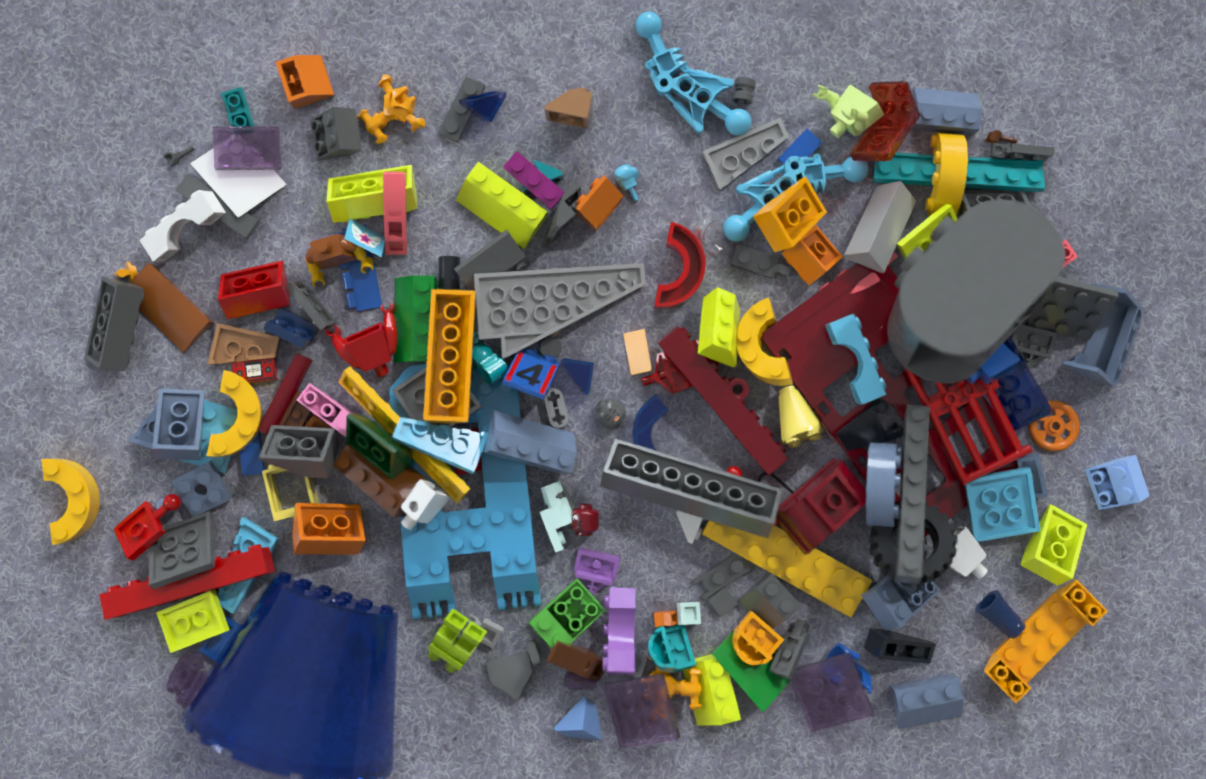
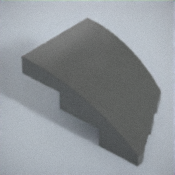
(564, 214)

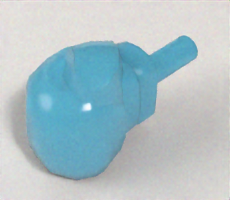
(626, 179)

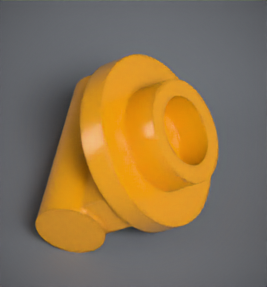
(130, 272)

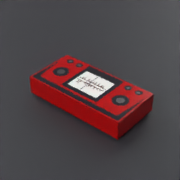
(256, 370)

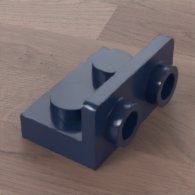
(291, 328)

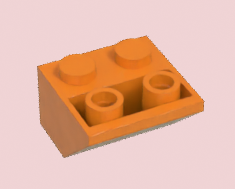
(304, 79)
(598, 203)

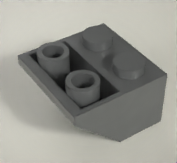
(335, 133)

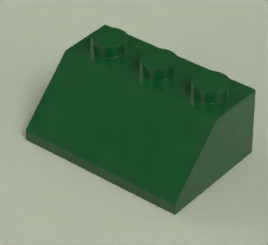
(376, 445)

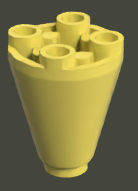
(796, 418)

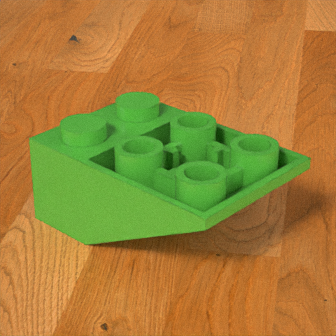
(566, 615)

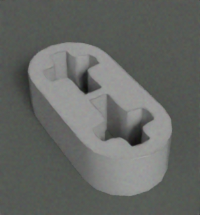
(551, 409)

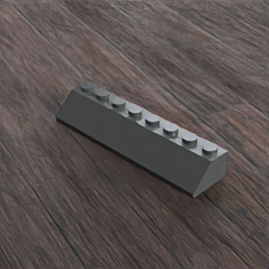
(691, 488)

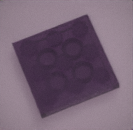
(831, 692)
(642, 711)

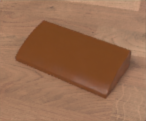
(170, 308)

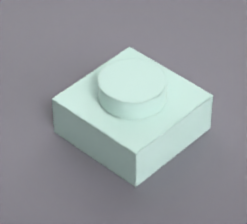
(688, 613)

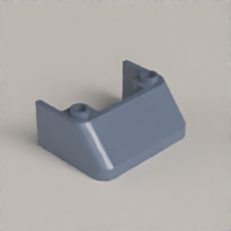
(1111, 342)

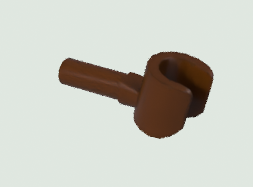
(996, 135)

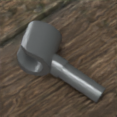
(176, 156)

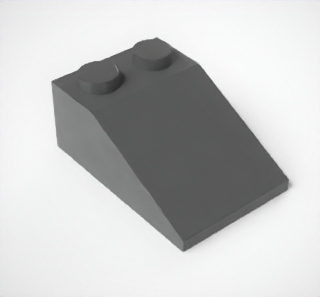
(301, 450)

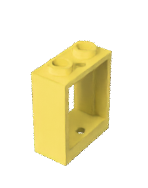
(273, 495)

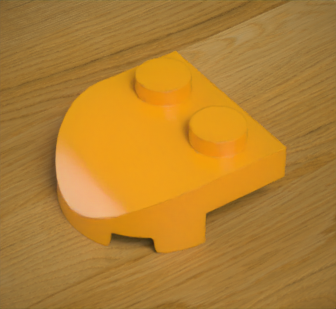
(755, 640)

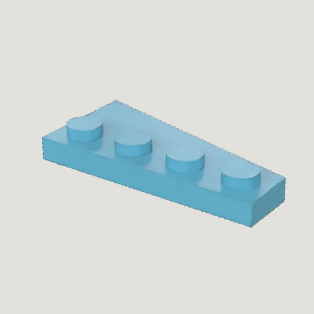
(450, 445)
(249, 534)

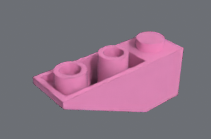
(325, 407)

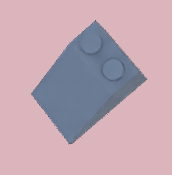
(179, 424)

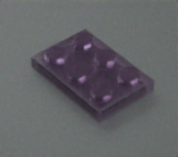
(247, 148)

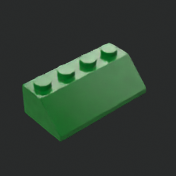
(413, 317)

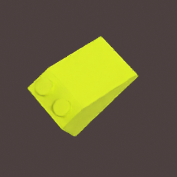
(1056, 547)

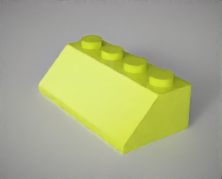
(362, 194)
(501, 205)

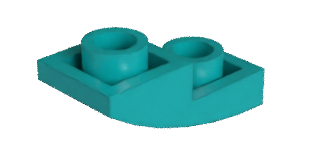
(237, 108)

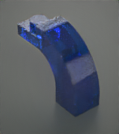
(645, 419)

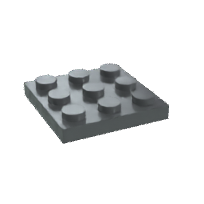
(1072, 308)
(412, 397)
(182, 550)

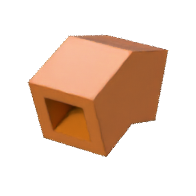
(665, 618)

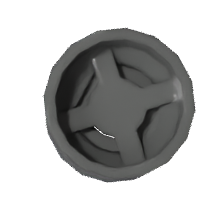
(744, 88)

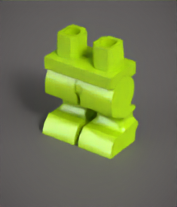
(451, 647)

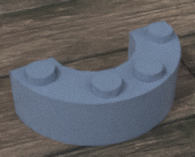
(881, 483)

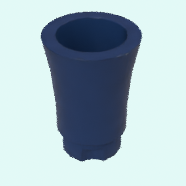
(1000, 614)

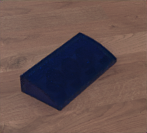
(1021, 394)

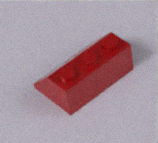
(253, 290)

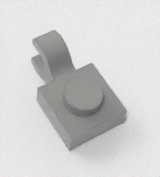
(493, 630)

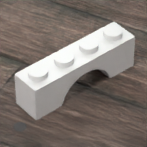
(163, 240)

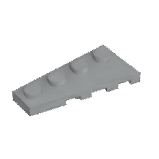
(740, 153)

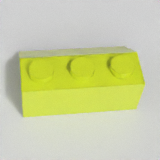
(719, 327)
(717, 693)

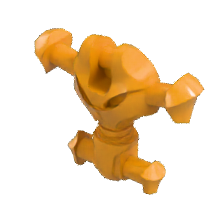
(396, 107)
(684, 688)

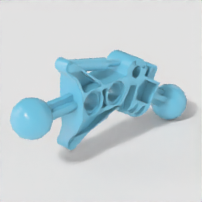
(702, 83)
(737, 227)

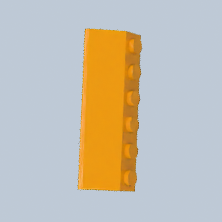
(449, 356)

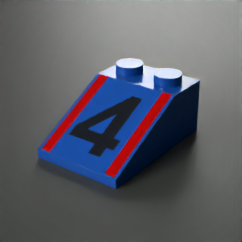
(532, 372)

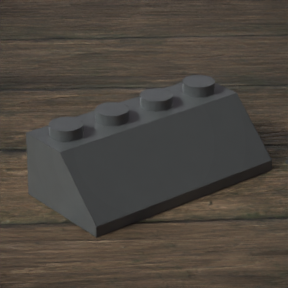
(114, 324)

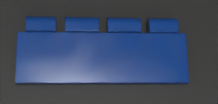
(365, 285)

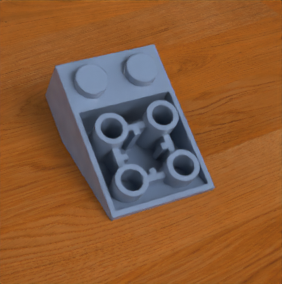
(895, 603)

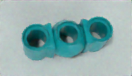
(489, 364)

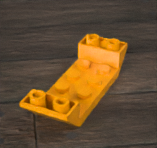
(1044, 636)

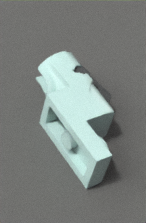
(558, 512)

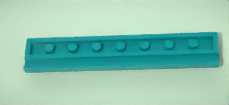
(981, 172)

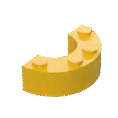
(951, 171)
(749, 345)
(248, 417)
(82, 498)

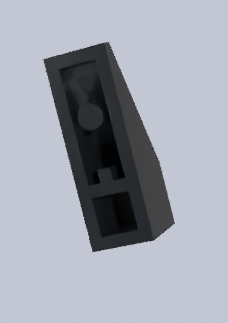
(898, 646)

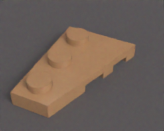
(241, 345)

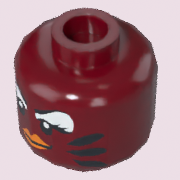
(585, 520)

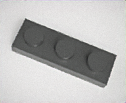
(458, 115)

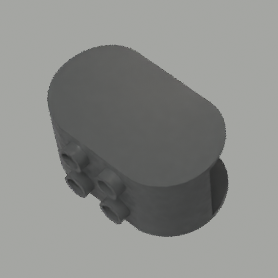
(972, 288)

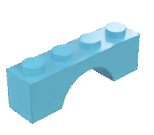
(866, 384)

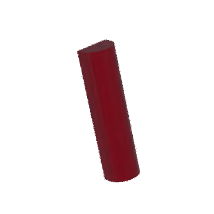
(286, 392)

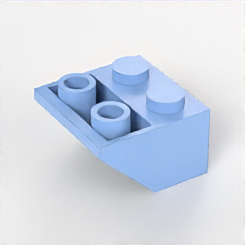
(1117, 482)

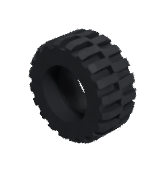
(943, 546)

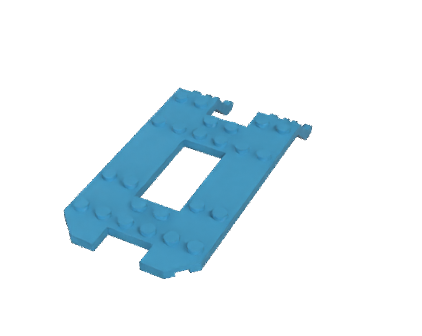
(499, 528)

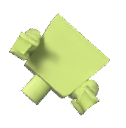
(851, 111)

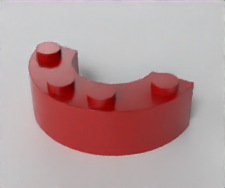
(693, 268)

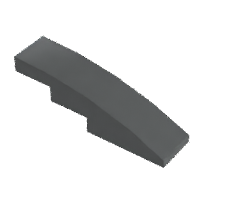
(243, 225)

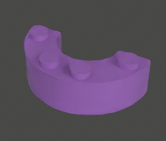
(620, 652)

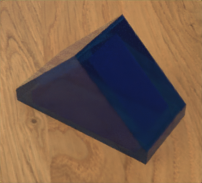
(484, 105)
(581, 373)

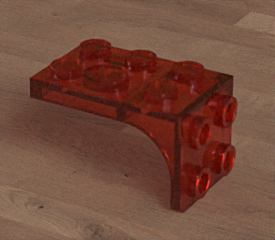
(888, 133)

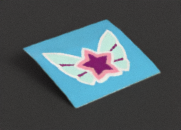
(365, 237)

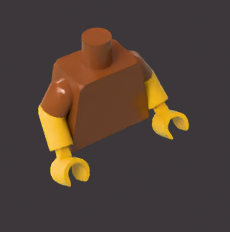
(333, 252)

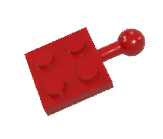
(143, 526)

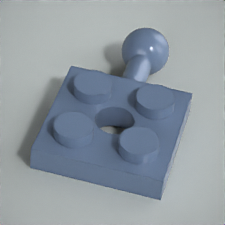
(195, 501)

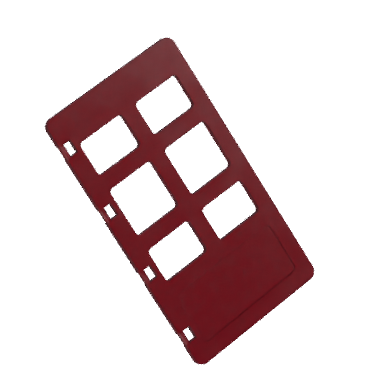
(819, 363)

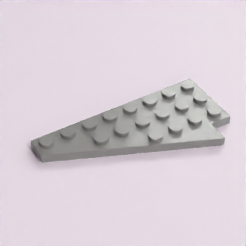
(536, 303)

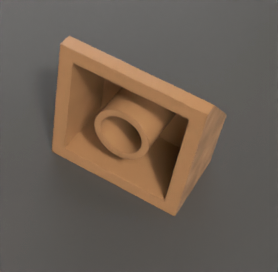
(571, 108)

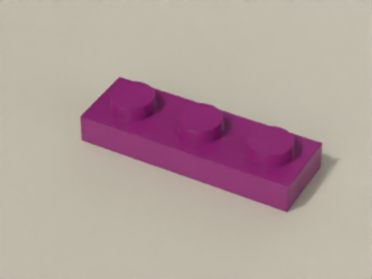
(533, 180)

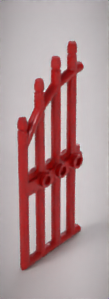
(954, 396)

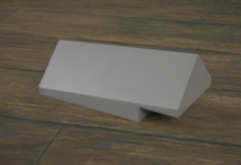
(881, 226)

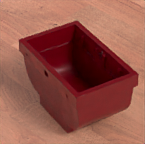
(821, 505)

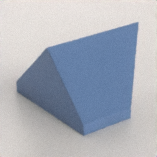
(581, 721)

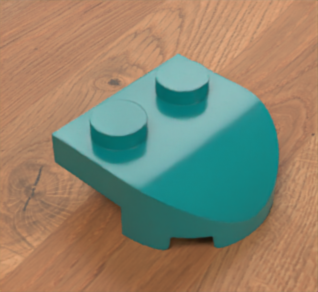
(671, 649)

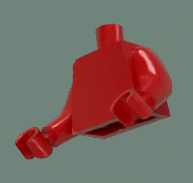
(370, 346)

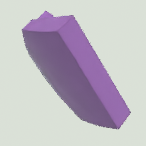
(595, 569)

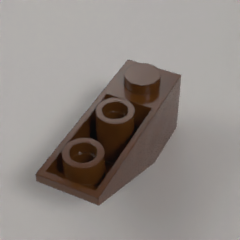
(577, 660)

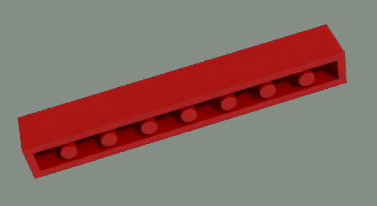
(227, 571)

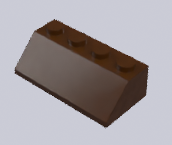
(382, 489)

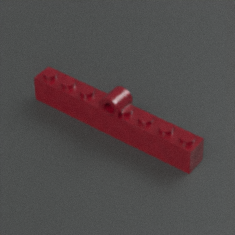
(722, 400)

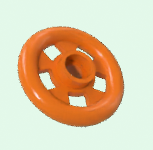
(1059, 443)

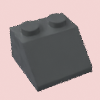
(770, 601)

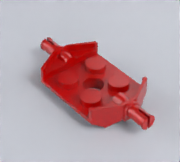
(669, 375)

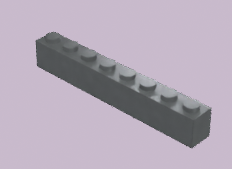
(912, 495)

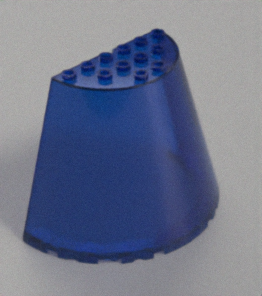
(304, 686)

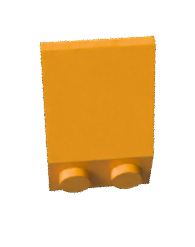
(790, 215)

